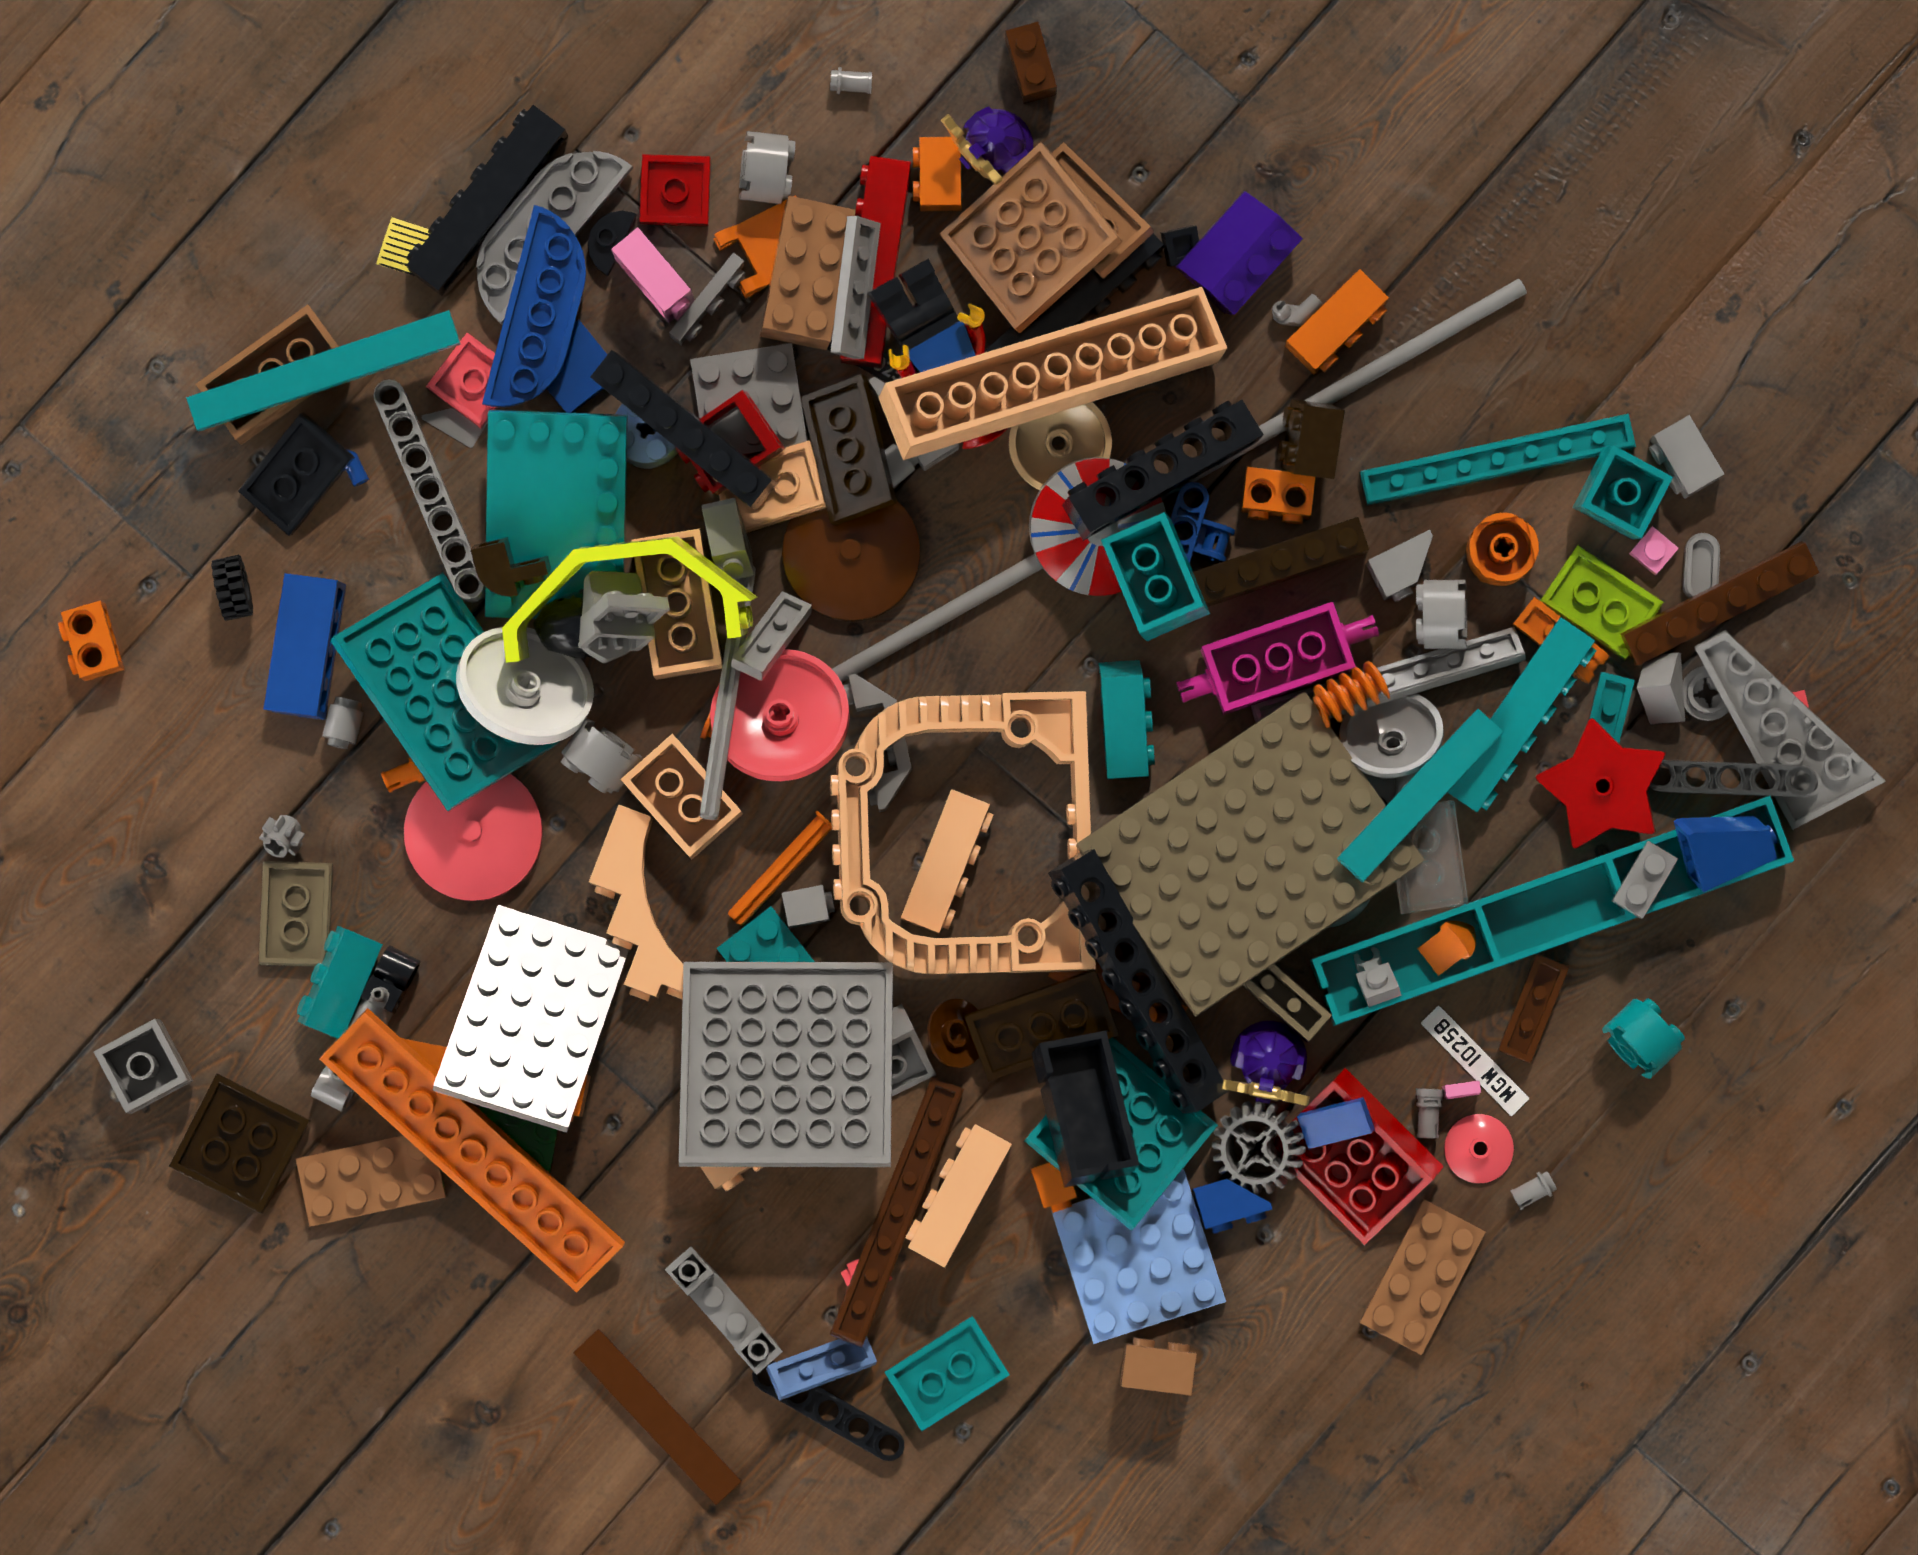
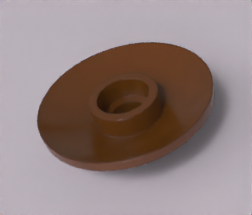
(959, 1049)

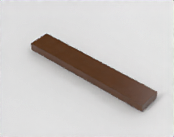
(657, 1417)

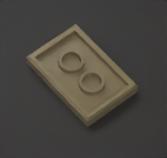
(295, 912)

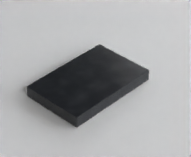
(296, 474)

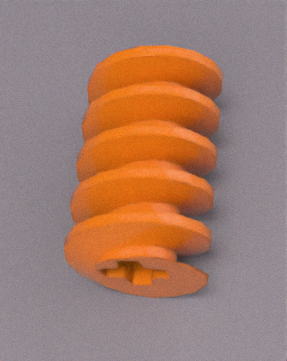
(1349, 692)

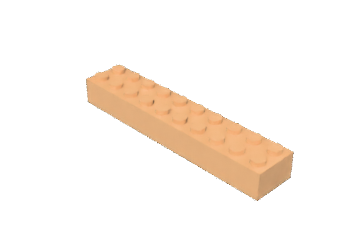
(1052, 373)

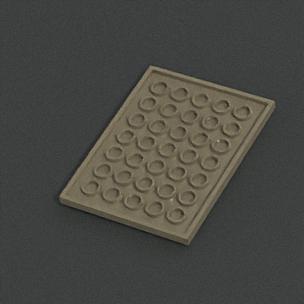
(1244, 853)

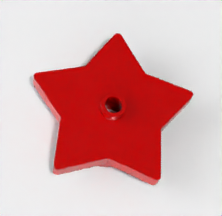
(1629, 776)

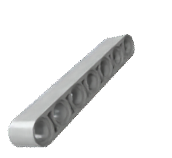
(421, 476)

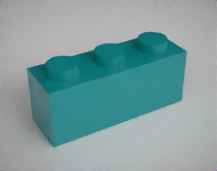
(338, 982)

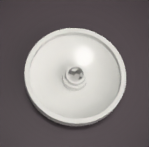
(525, 699)

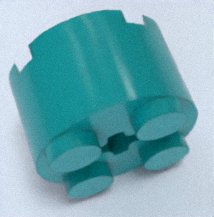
(1643, 1037)

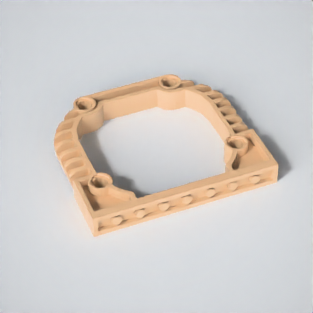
(1054, 725)

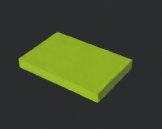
(1599, 600)

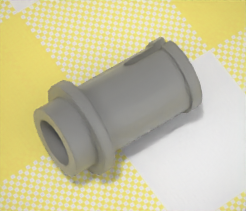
(850, 81)
(1534, 1190)

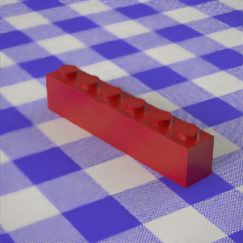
(884, 203)

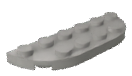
(570, 188)

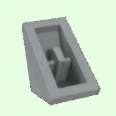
(1662, 689)

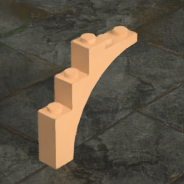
(622, 873)

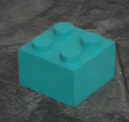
(1622, 492)

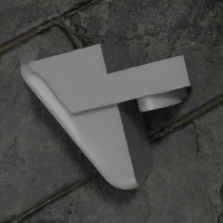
(617, 615)

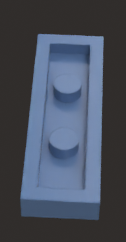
(819, 1366)

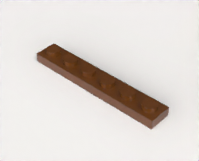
(1719, 603)

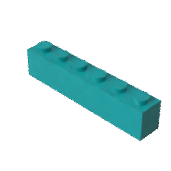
(1523, 709)

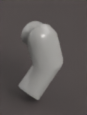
(1293, 314)

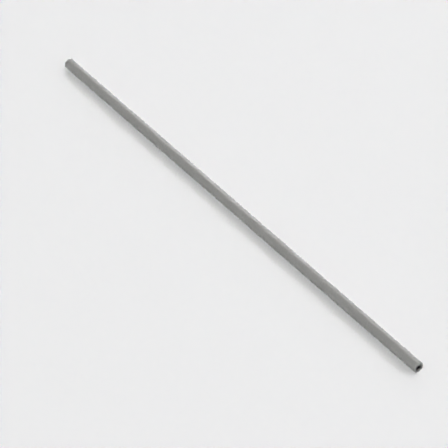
(1270, 429)

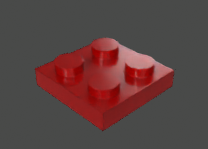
(675, 190)

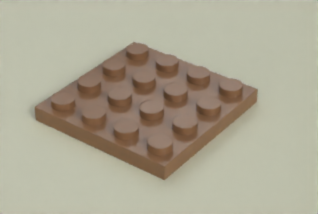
(1030, 237)

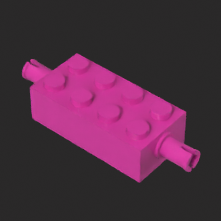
(1277, 658)

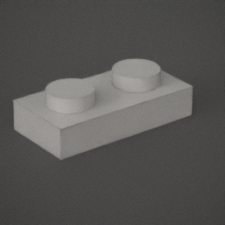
(1644, 880)

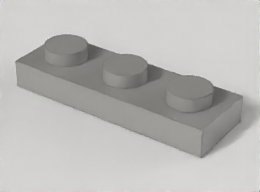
(708, 300)
(771, 635)

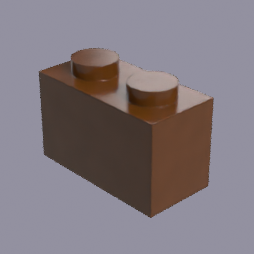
(1030, 62)

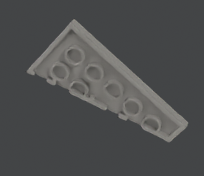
(1785, 732)

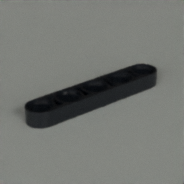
(840, 1424)

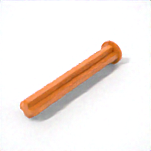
(780, 869)

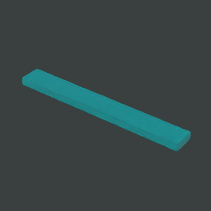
(323, 370)
(1496, 459)

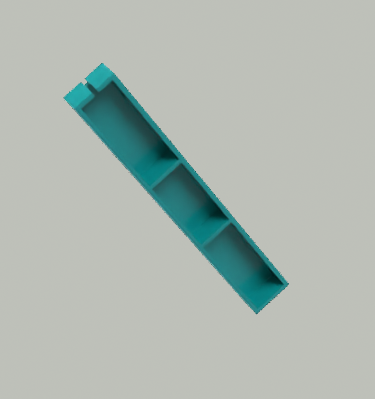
(1522, 921)

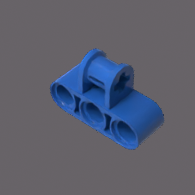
(1203, 530)

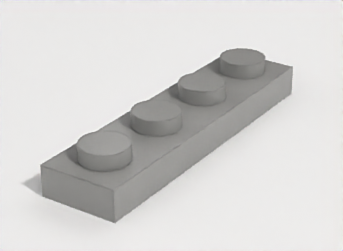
(854, 284)

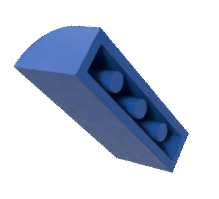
(302, 646)

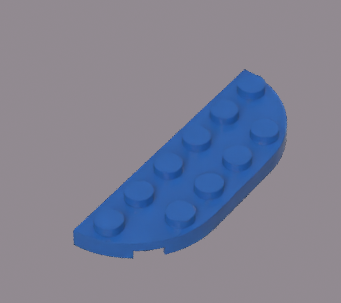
(538, 312)

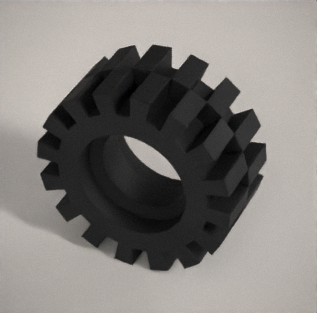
(232, 587)

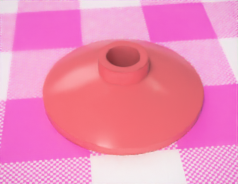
(1460, 1148)

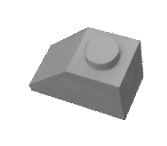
(728, 538)
(1400, 567)

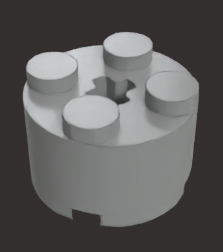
(765, 167)
(1443, 614)
(600, 756)

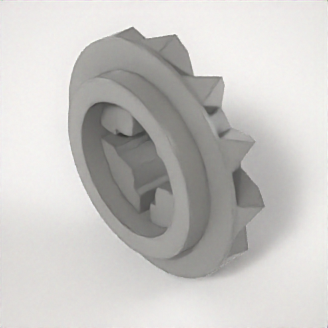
(1697, 706)

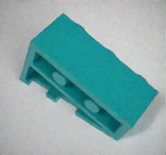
(1126, 719)

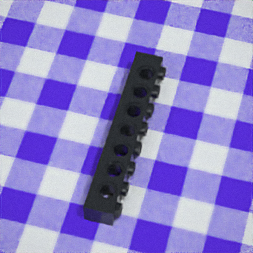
(1154, 990)

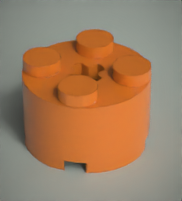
(1513, 533)

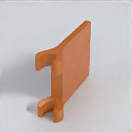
(759, 242)

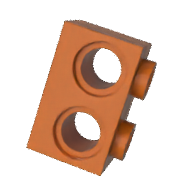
(1278, 485)
(100, 638)

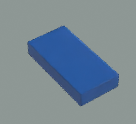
(1336, 1123)

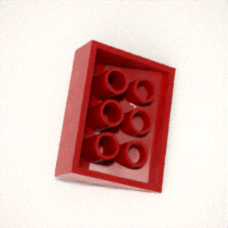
(1366, 1176)

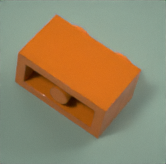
(939, 174)

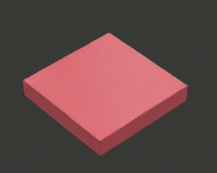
(464, 379)

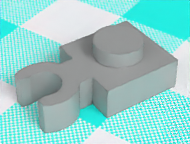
(1376, 979)

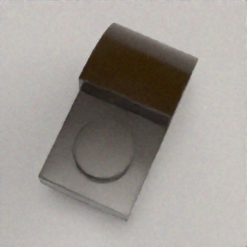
(499, 573)

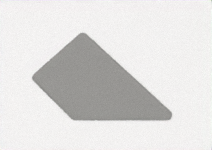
(455, 425)

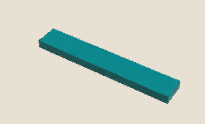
(1420, 795)

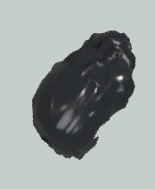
(560, 625)

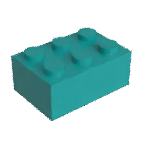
(1155, 576)

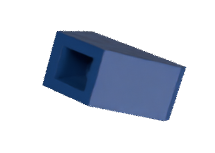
(1226, 1202)

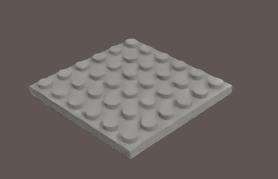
(786, 1064)

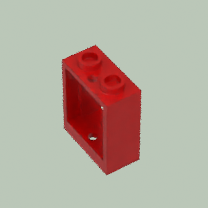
(757, 422)

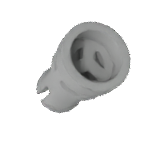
(1428, 1117)

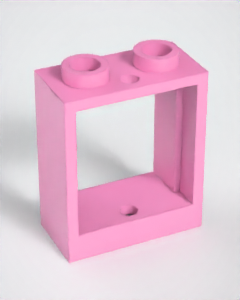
(653, 275)

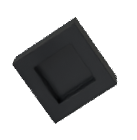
(1178, 243)

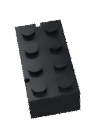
(1085, 1108)

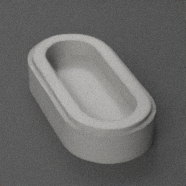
(1700, 564)

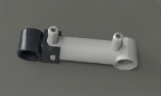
(383, 997)

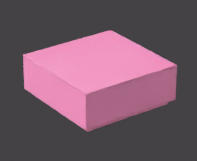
(1461, 1090)

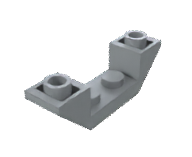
(866, 697)
(724, 1309)

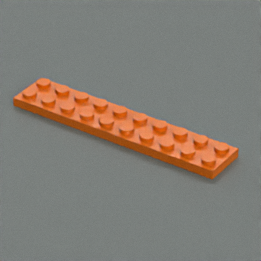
(472, 1151)

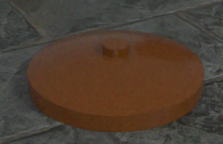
(855, 566)

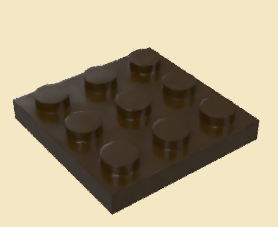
(239, 1143)

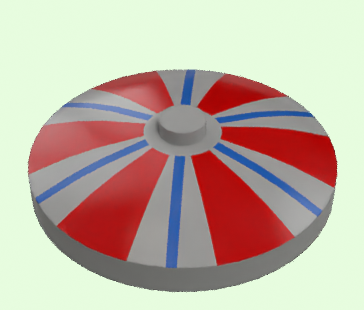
(1058, 545)

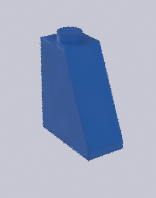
(1723, 847)

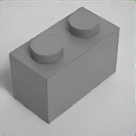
(1685, 457)

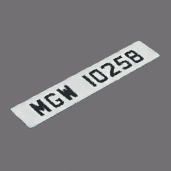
(1475, 1060)

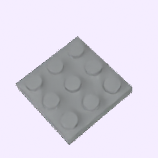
(771, 382)

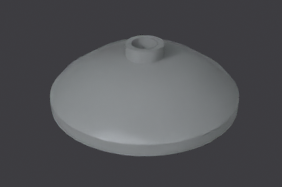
(1406, 722)

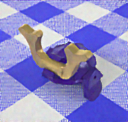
(992, 142)
(1269, 1061)

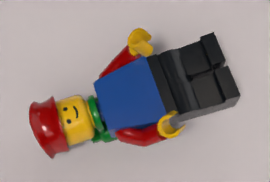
(929, 329)

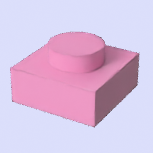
(1653, 550)

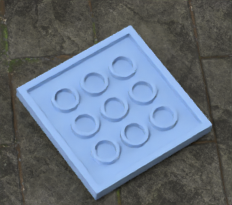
(1139, 1274)

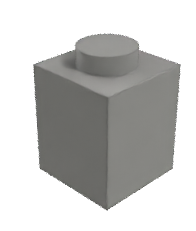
(807, 906)

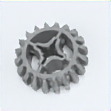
(1247, 1140)

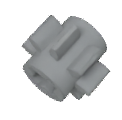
(282, 836)

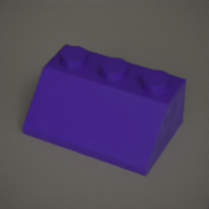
(1239, 253)

